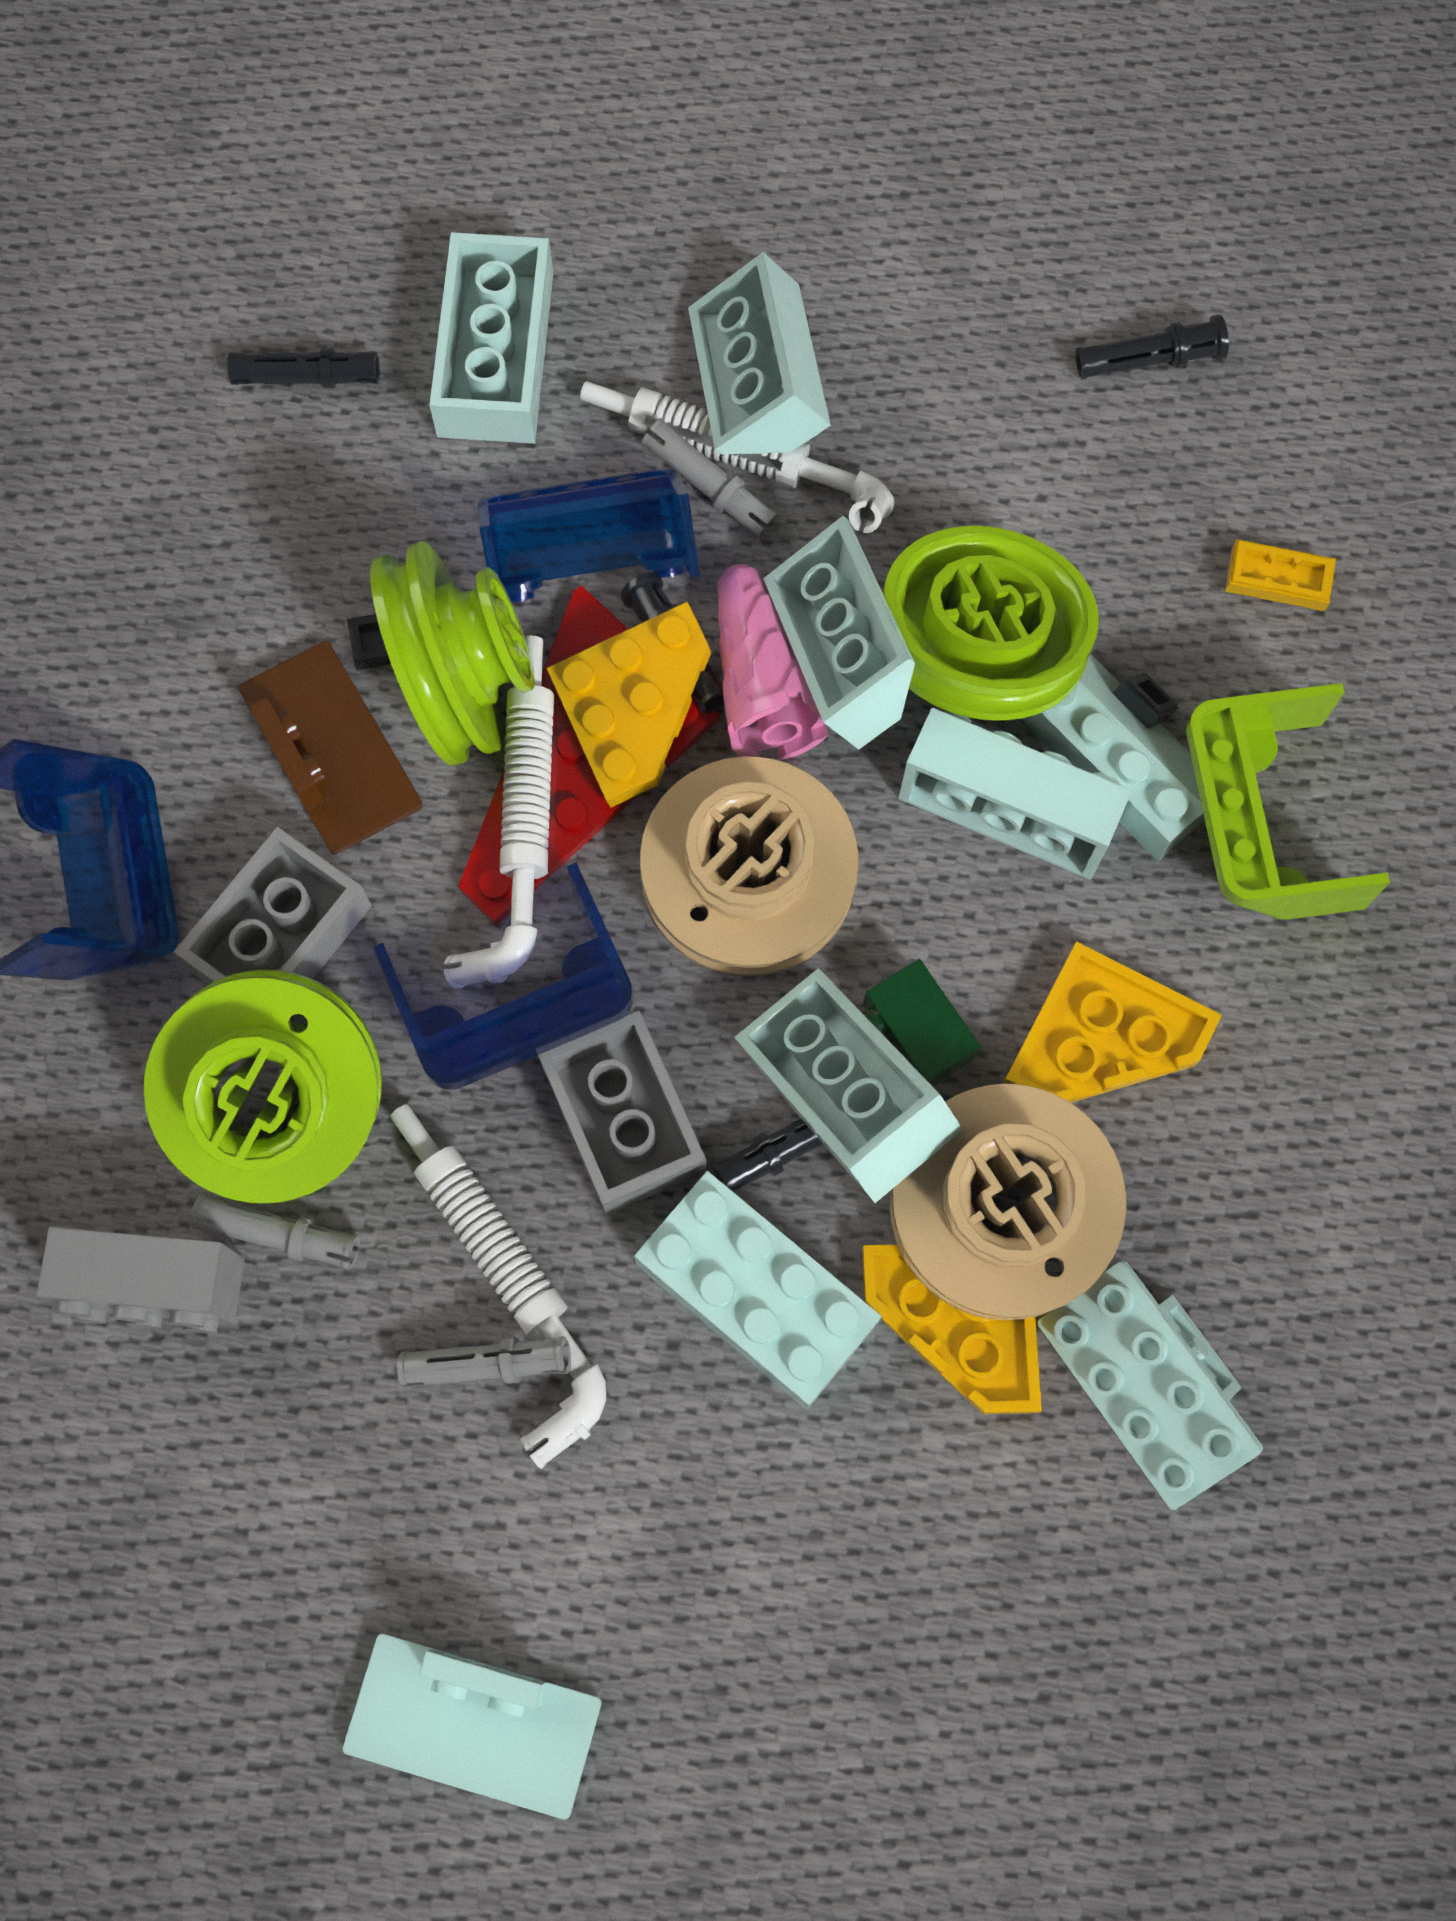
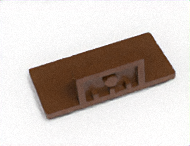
(330, 747)

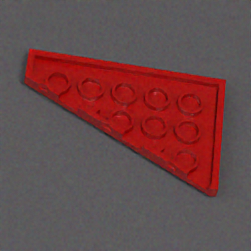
(576, 799)

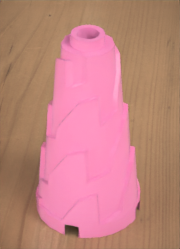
(762, 680)

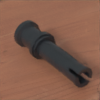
(1174, 346)
(648, 600)

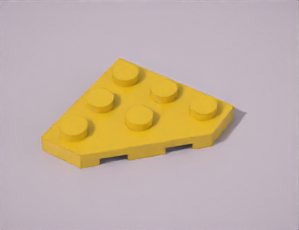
(633, 698)
(1109, 1030)
(979, 1357)

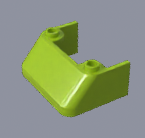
(1227, 747)

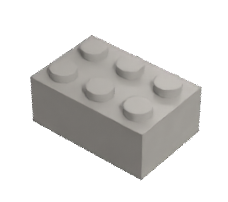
(277, 914)
(623, 1113)
(140, 1279)

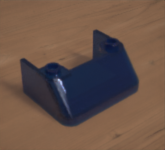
(588, 530)
(108, 857)
(587, 999)

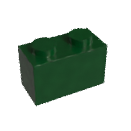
(921, 1022)

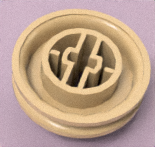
(762, 913)
(954, 1242)

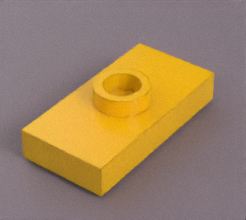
(1280, 575)

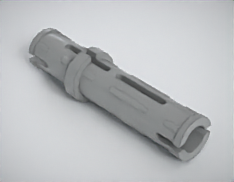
(710, 479)
(295, 1237)
(503, 1361)

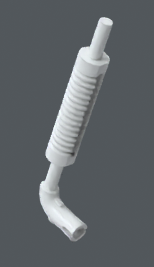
(693, 425)
(524, 828)
(516, 1279)

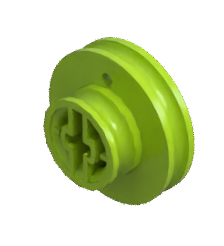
(991, 621)
(450, 649)
(326, 1064)

